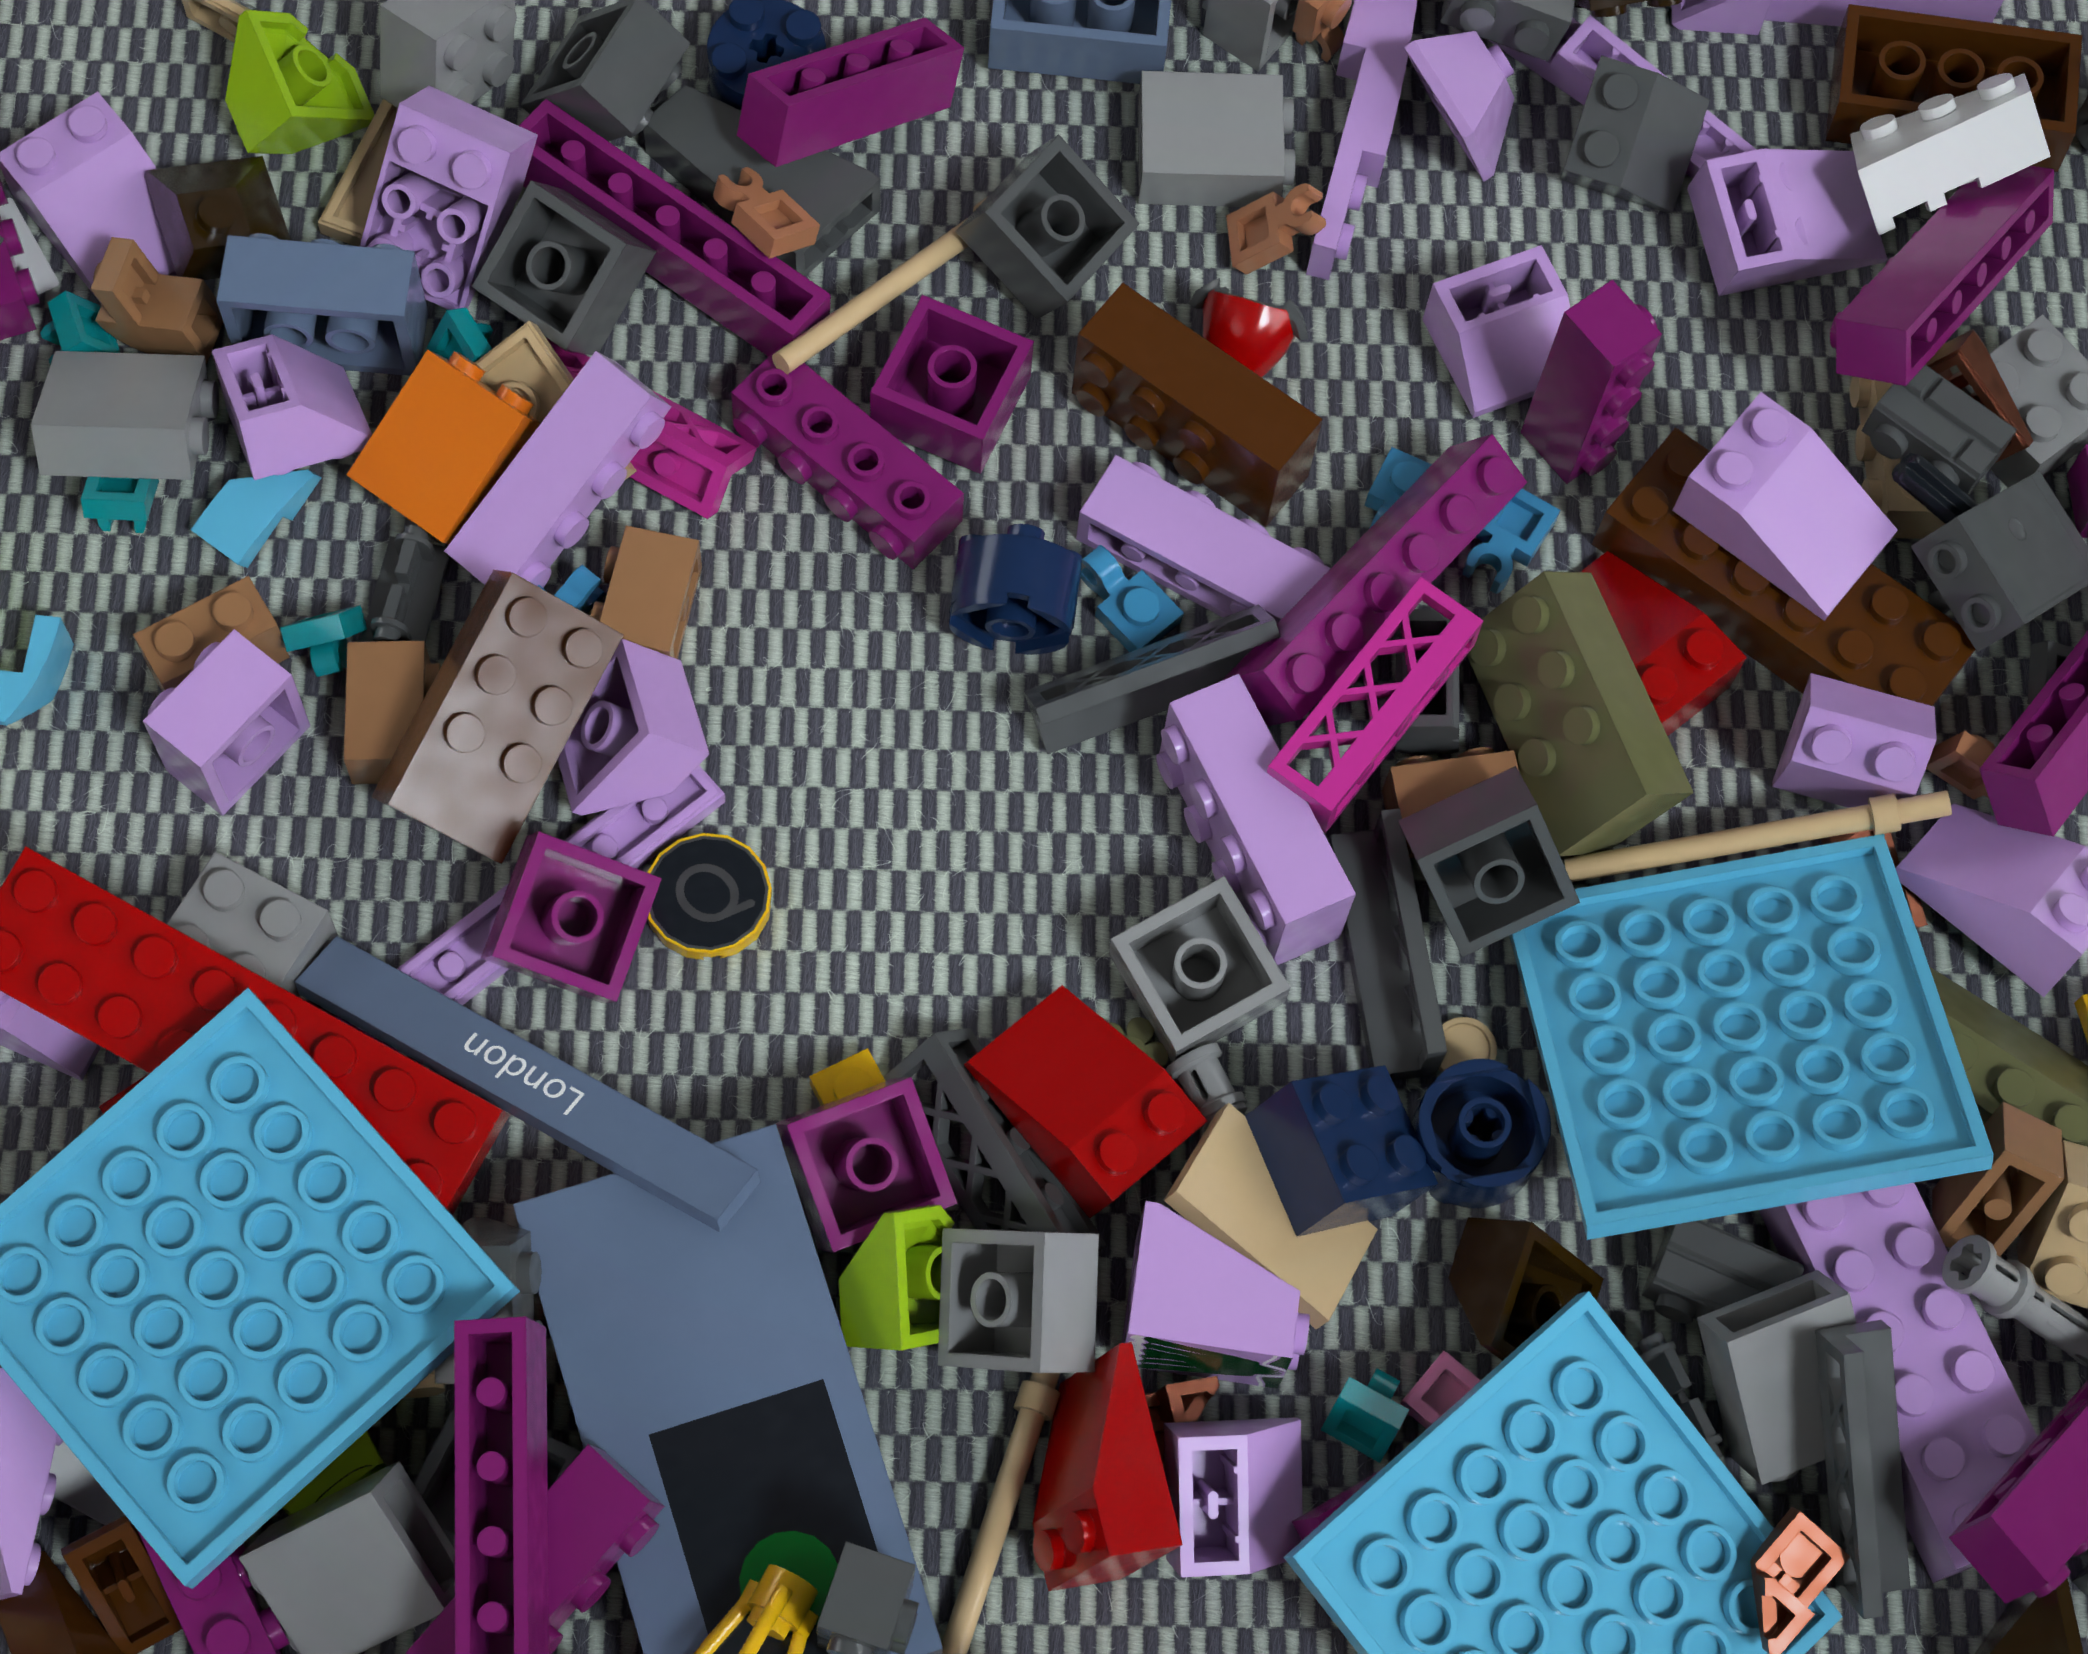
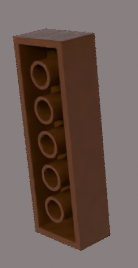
(1872, 639)

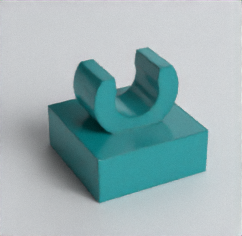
(76, 327)
(460, 334)
(118, 499)
(325, 637)
(1366, 1415)

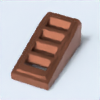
(1980, 372)

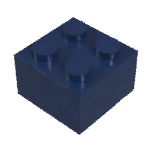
(1340, 1149)

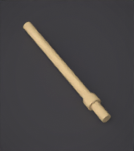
(870, 300)
(1881, 814)
(1035, 1404)

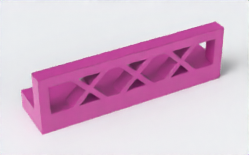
(688, 459)
(1397, 714)

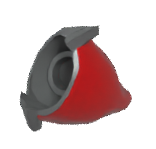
(1248, 329)

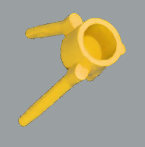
(776, 1605)

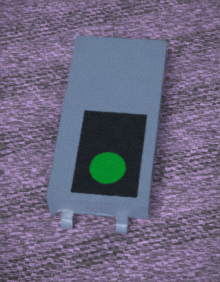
(718, 1390)

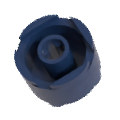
(754, 38)
(1015, 590)
(1497, 1106)

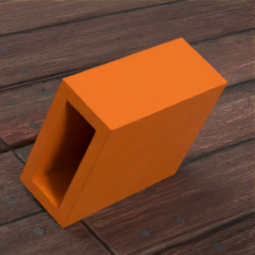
(443, 444)

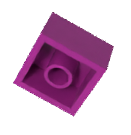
(951, 383)
(571, 918)
(863, 1160)

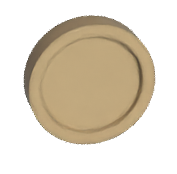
(1467, 1040)

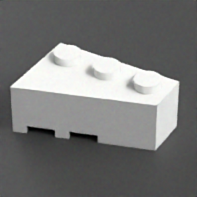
(1947, 146)

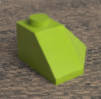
(287, 90)
(895, 1282)

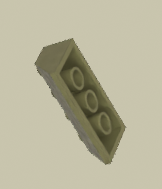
(2015, 1064)

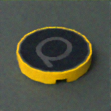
(709, 896)

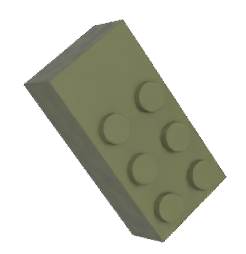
(1576, 713)

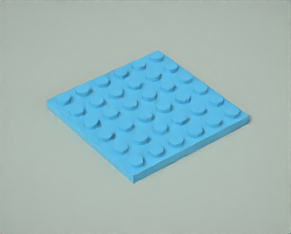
(1745, 1039)
(228, 1286)
(1550, 1519)

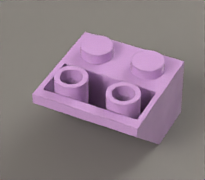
(1497, 327)
(288, 405)
(1233, 1493)

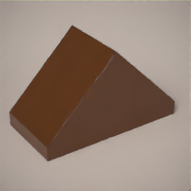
(122, 1586)

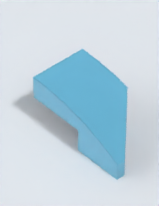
(250, 509)
(42, 672)

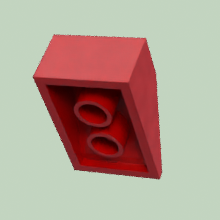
(1671, 642)
(1084, 1098)
(1102, 1480)

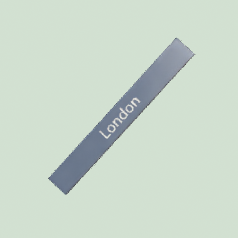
(530, 1083)

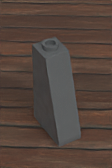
(698, 141)

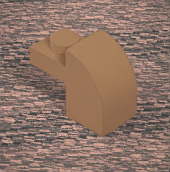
(151, 308)

